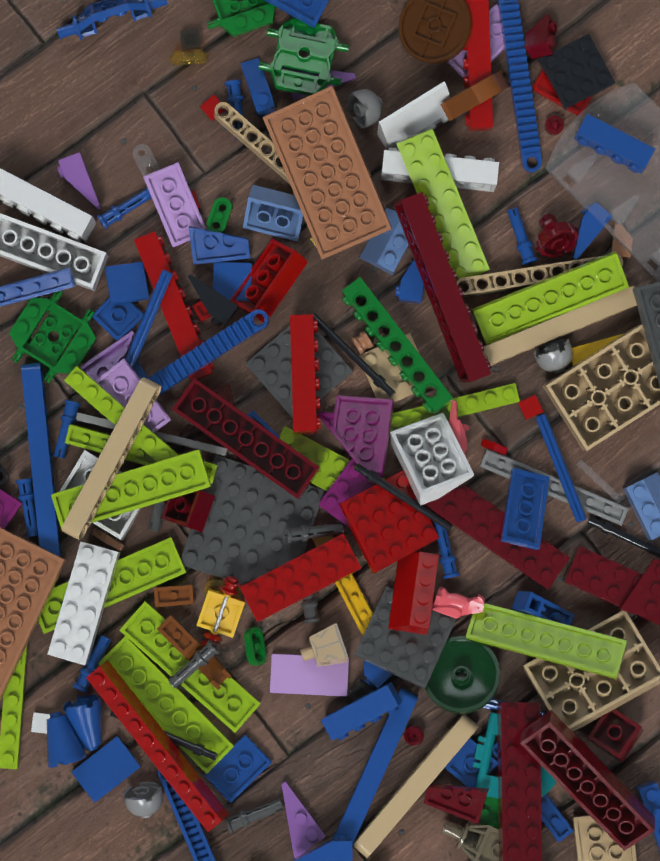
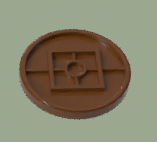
(435, 29)

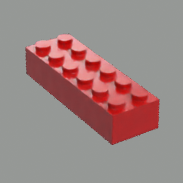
(303, 374)
(300, 578)

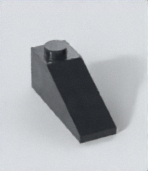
(217, 305)

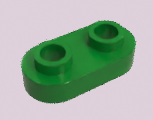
(218, 216)
(255, 646)

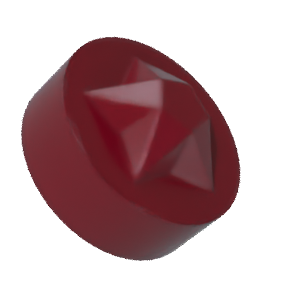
(554, 125)
(414, 735)

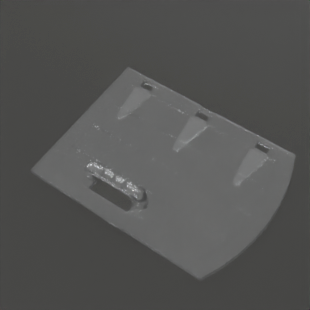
(610, 187)

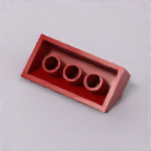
(270, 279)
(413, 593)

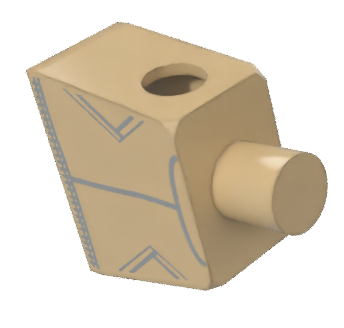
(326, 647)

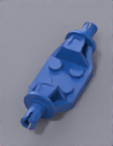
(103, 10)

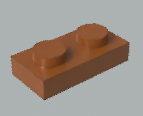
(173, 595)

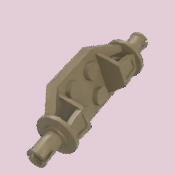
(477, 847)

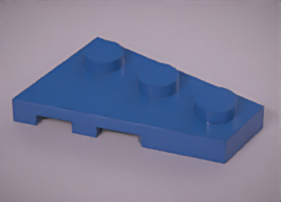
(215, 246)

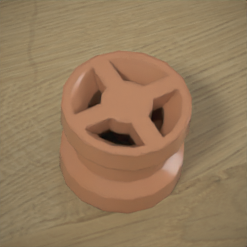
(361, 342)

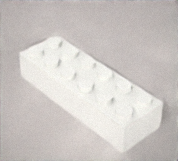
(466, 171)
(45, 207)
(50, 252)
(83, 603)

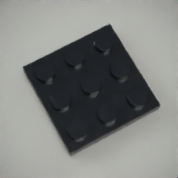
(576, 72)

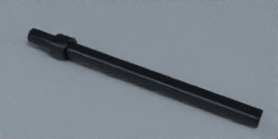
(378, 380)
(373, 477)
(607, 528)
(197, 748)

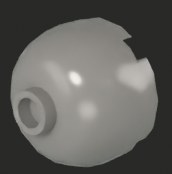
(366, 107)
(554, 356)
(143, 800)

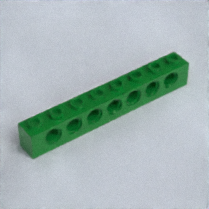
(359, 289)

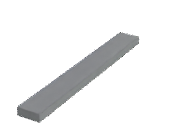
(165, 437)
(590, 502)

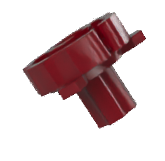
(556, 237)

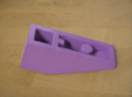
(77, 176)

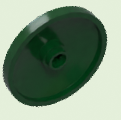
(464, 676)

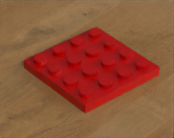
(386, 525)

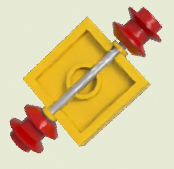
(221, 611)

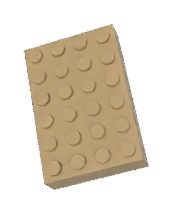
(607, 389)
(585, 696)

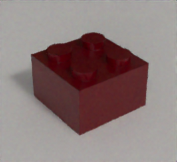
(189, 510)
(615, 734)

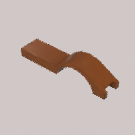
(474, 95)
(188, 645)

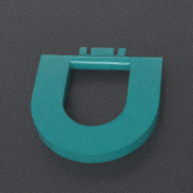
(484, 754)

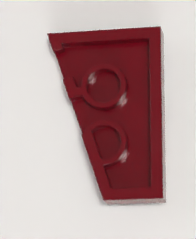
(645, 597)
(457, 800)

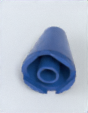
(86, 720)
(62, 741)

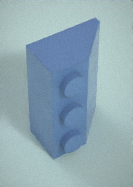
(273, 213)
(388, 248)
(645, 502)

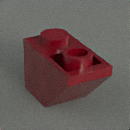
(541, 38)

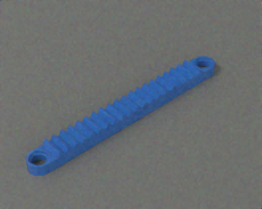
(520, 83)
(209, 351)
(189, 825)

